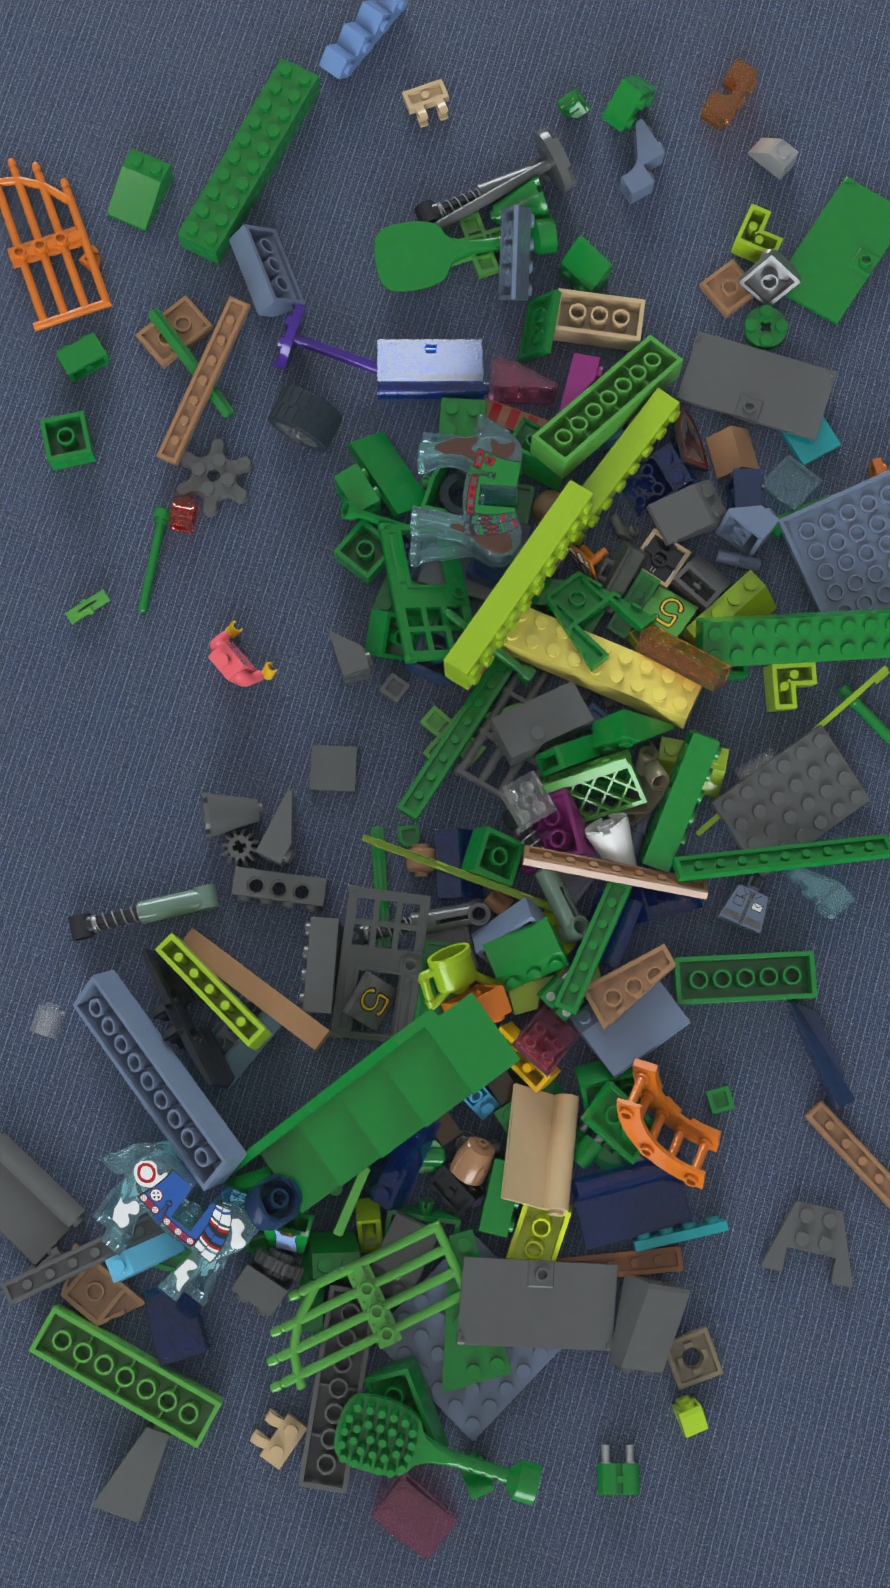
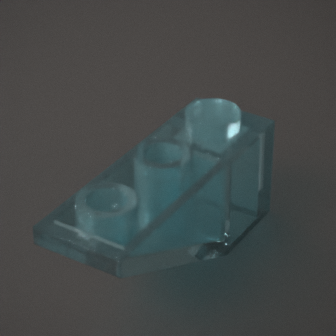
(826, 892)

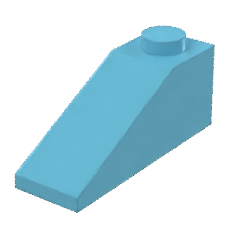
(143, 1257)

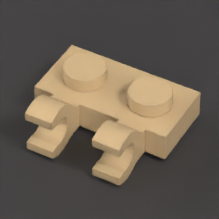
(425, 97)
(283, 1440)

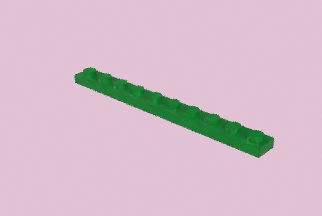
(455, 739)
(781, 857)

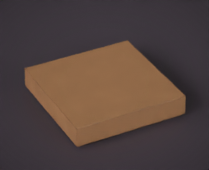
(725, 290)

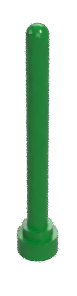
(352, 511)
(161, 518)
(523, 671)

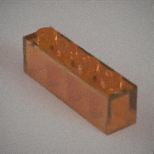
(683, 658)

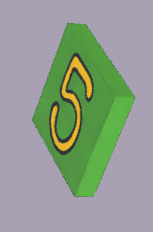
(672, 611)

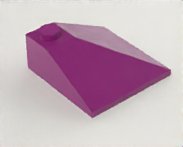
(561, 830)

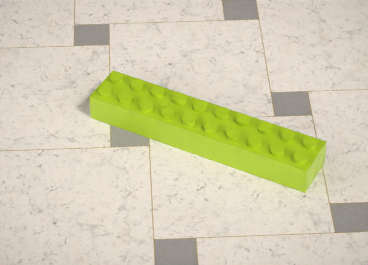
(519, 585)

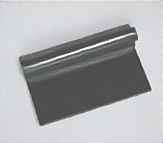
(32, 1204)

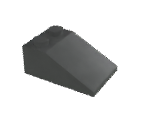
(688, 512)
(279, 839)
(400, 1227)

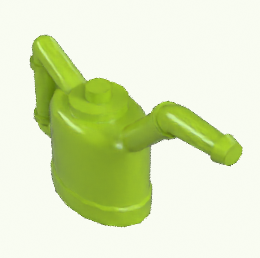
(452, 972)

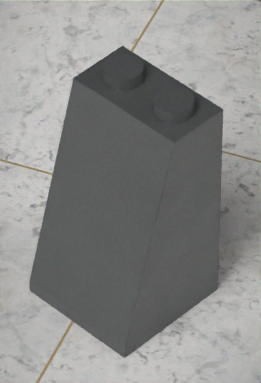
(647, 1324)

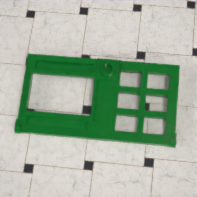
(422, 597)

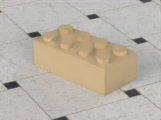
(599, 320)

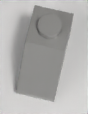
(774, 155)

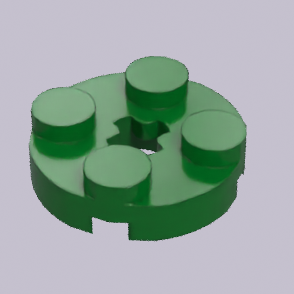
(767, 316)

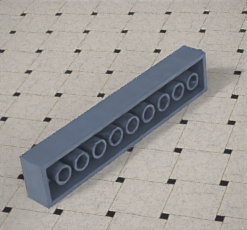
(159, 1080)

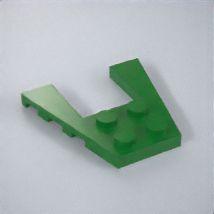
(581, 599)

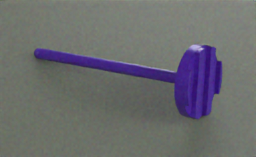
(292, 338)

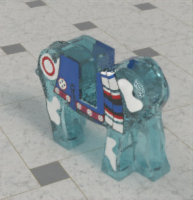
(161, 1186)

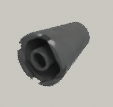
(227, 812)

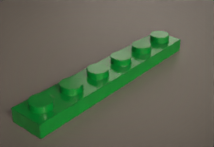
(592, 947)

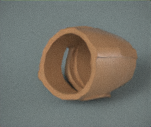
(473, 1161)

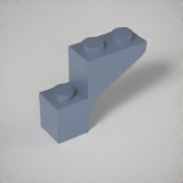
(647, 156)

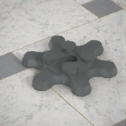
(225, 487)

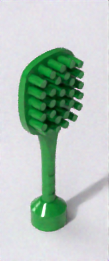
(421, 254)
(390, 1440)

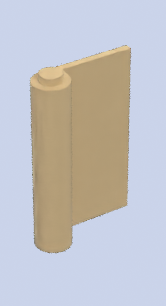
(540, 1149)

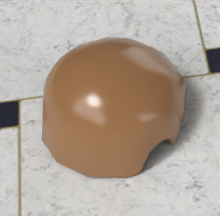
(543, 503)

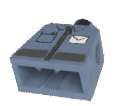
(745, 907)

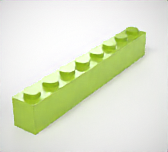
(627, 453)

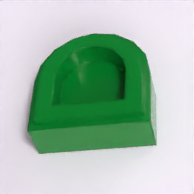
(408, 835)

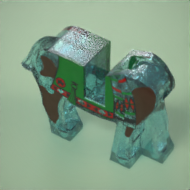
(492, 477)

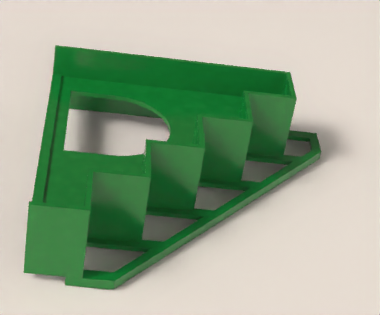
(386, 1099)

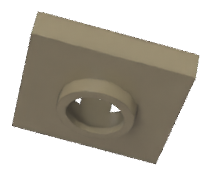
(704, 1369)

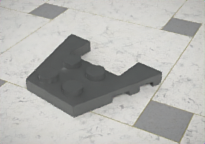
(815, 1231)

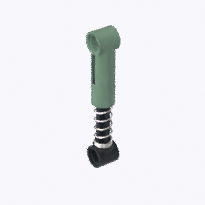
(147, 911)
(571, 923)

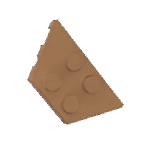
(98, 1296)

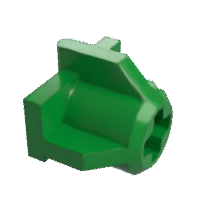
(573, 104)
(434, 1159)

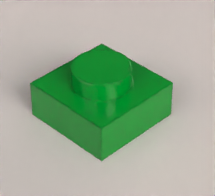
(719, 1099)

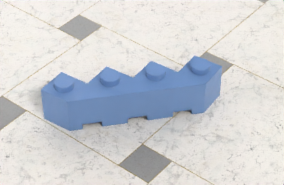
(360, 36)

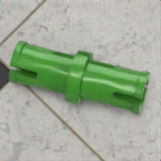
(99, 598)

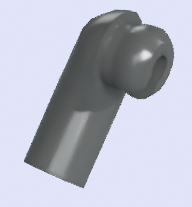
(622, 530)

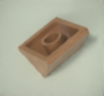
(731, 450)

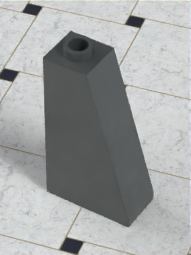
(134, 1479)

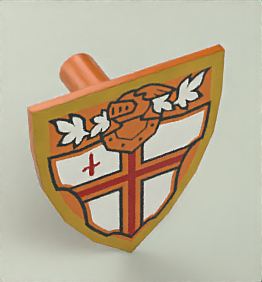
(587, 559)

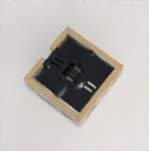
(671, 557)

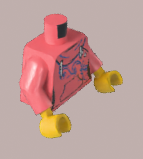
(233, 662)

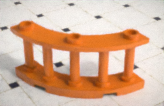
(631, 1115)

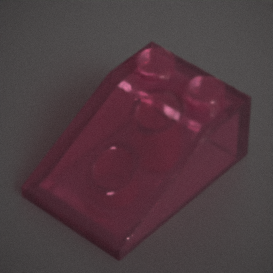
(519, 385)
(413, 1516)

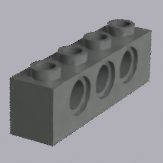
(246, 877)

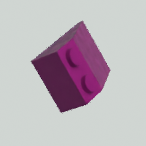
(582, 374)

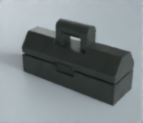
(624, 572)

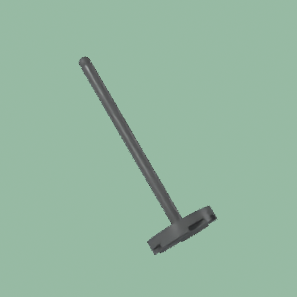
(553, 161)

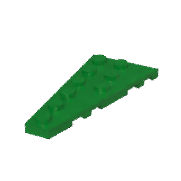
(467, 1363)

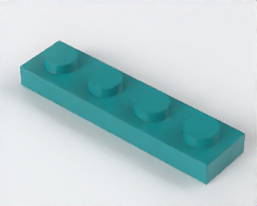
(688, 1231)

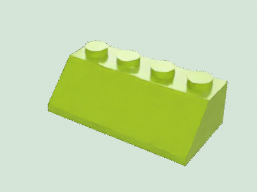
(744, 598)

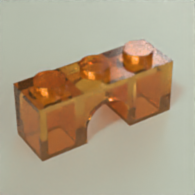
(720, 108)

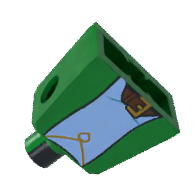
(293, 1235)

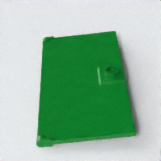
(841, 250)

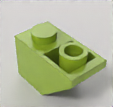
(689, 1415)

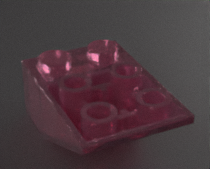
(545, 1040)

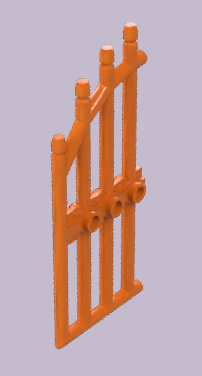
(44, 247)

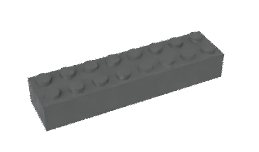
(331, 1391)

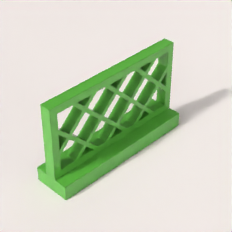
(591, 771)

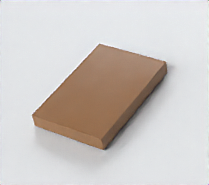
(188, 324)

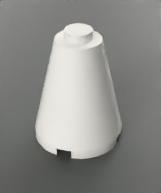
(612, 838)

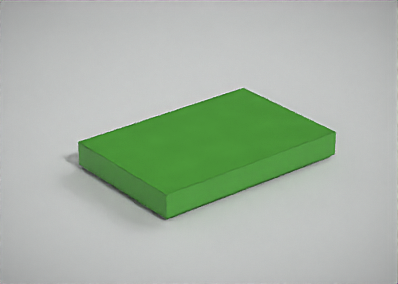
(349, 1202)

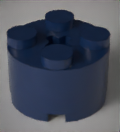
(273, 1202)

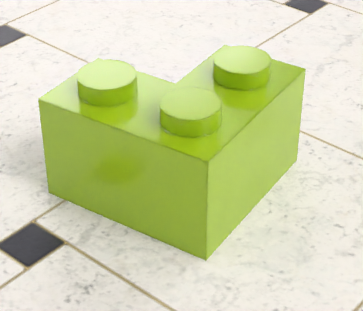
(752, 238)
(782, 681)

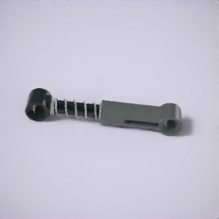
(430, 211)
(438, 920)

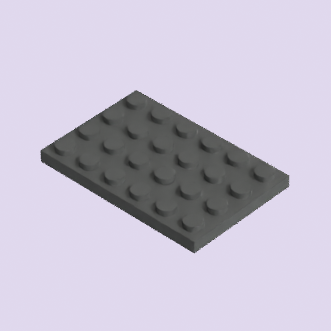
(792, 795)

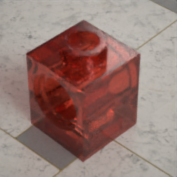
(183, 514)

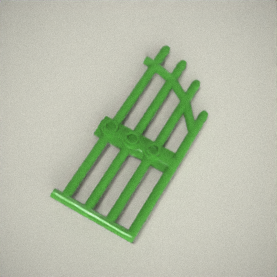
(374, 1306)

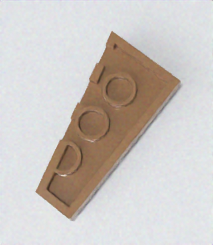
(623, 987)

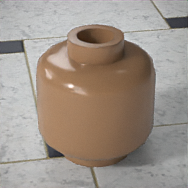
(420, 869)

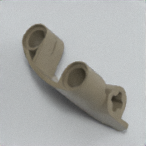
(653, 780)

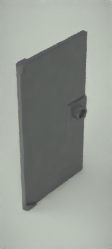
(756, 386)
(537, 1303)

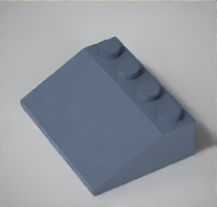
(515, 253)
(635, 1032)

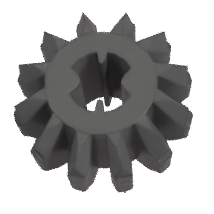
(245, 841)

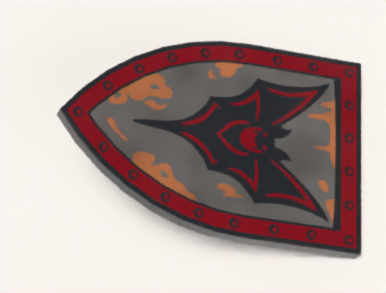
(689, 441)

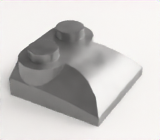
(770, 277)

